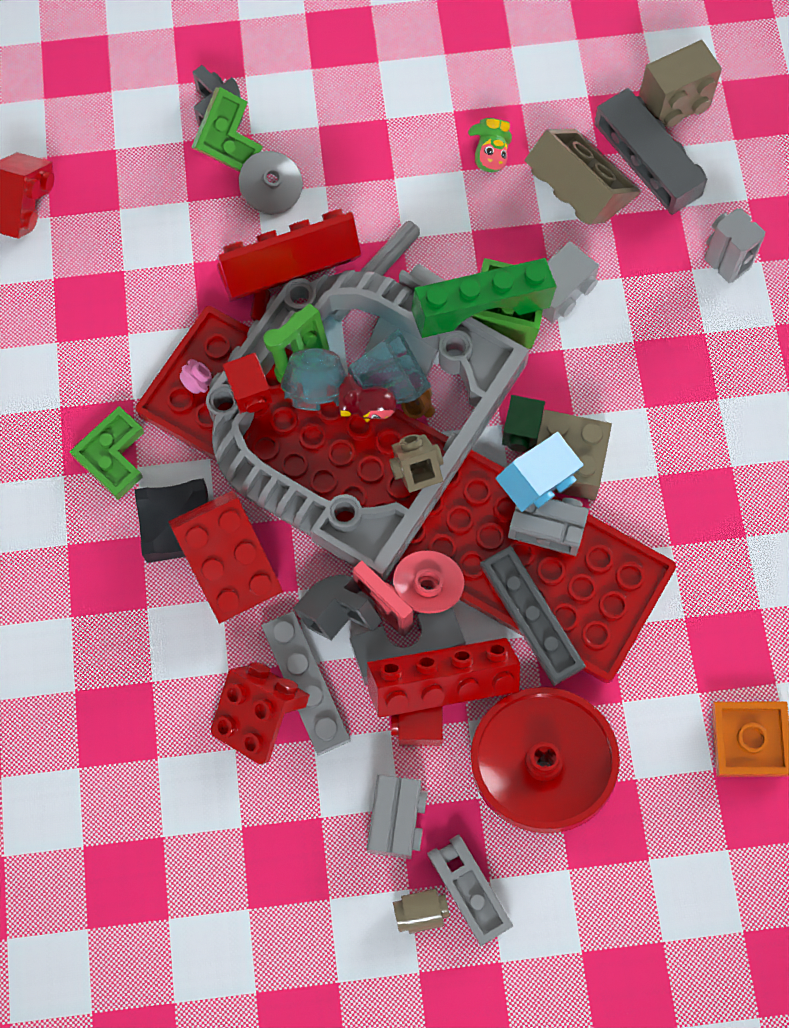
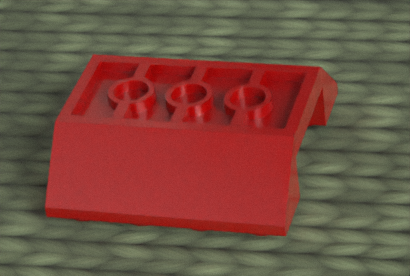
(289, 255)

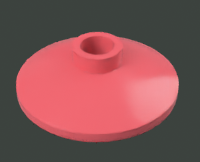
(431, 570)

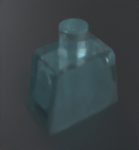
(391, 366)

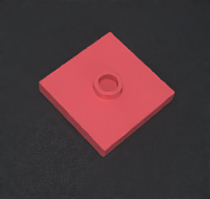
(387, 602)

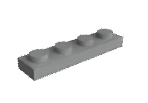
(299, 665)

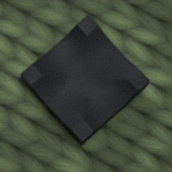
(158, 507)

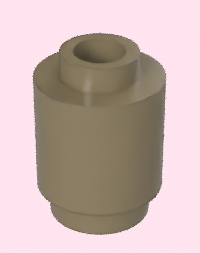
(421, 911)

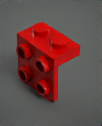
(254, 709)

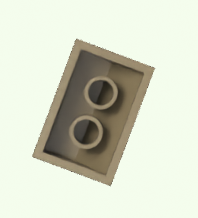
(580, 175)

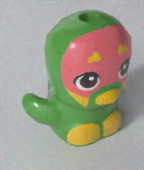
(493, 143)

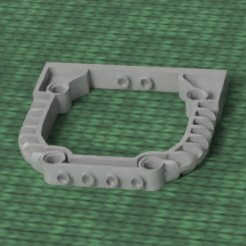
(379, 533)

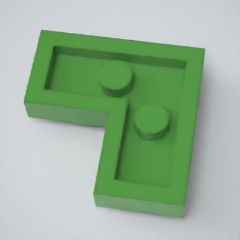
(218, 132)
(103, 449)

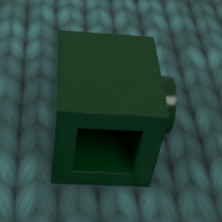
(522, 423)

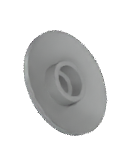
(268, 196)

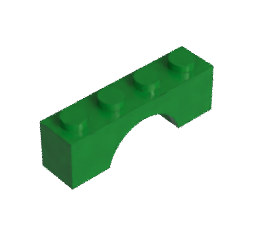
(448, 303)

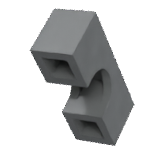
(436, 629)

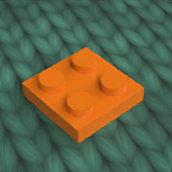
(751, 738)

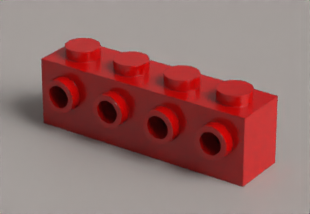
(443, 677)

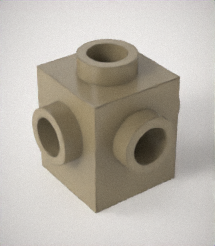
(416, 462)

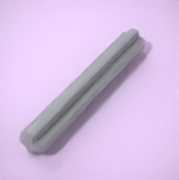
(387, 256)

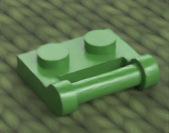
(302, 332)

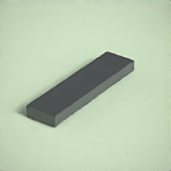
(532, 615)

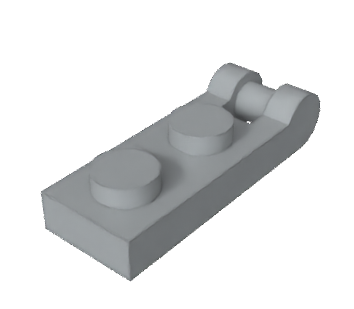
(470, 891)

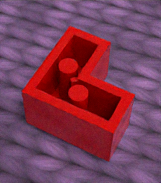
(21, 184)

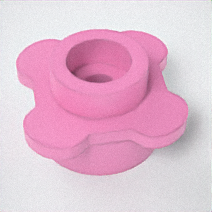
(195, 377)

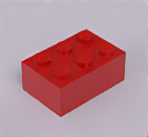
(226, 556)

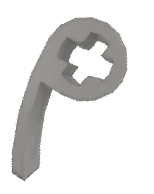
(418, 277)

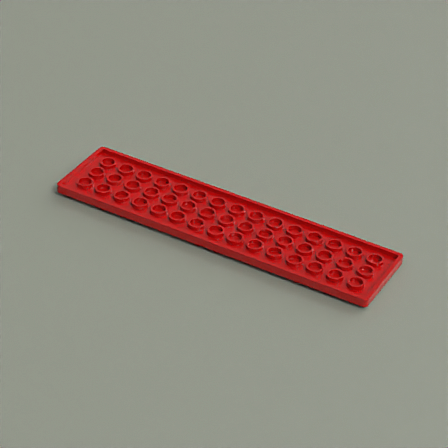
(595, 596)

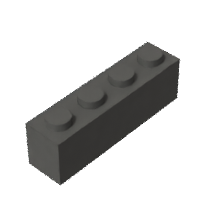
(650, 151)

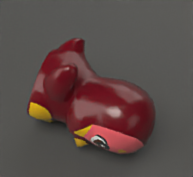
(368, 403)

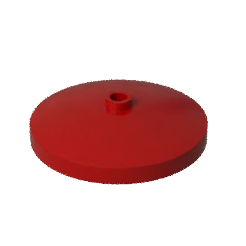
(549, 728)

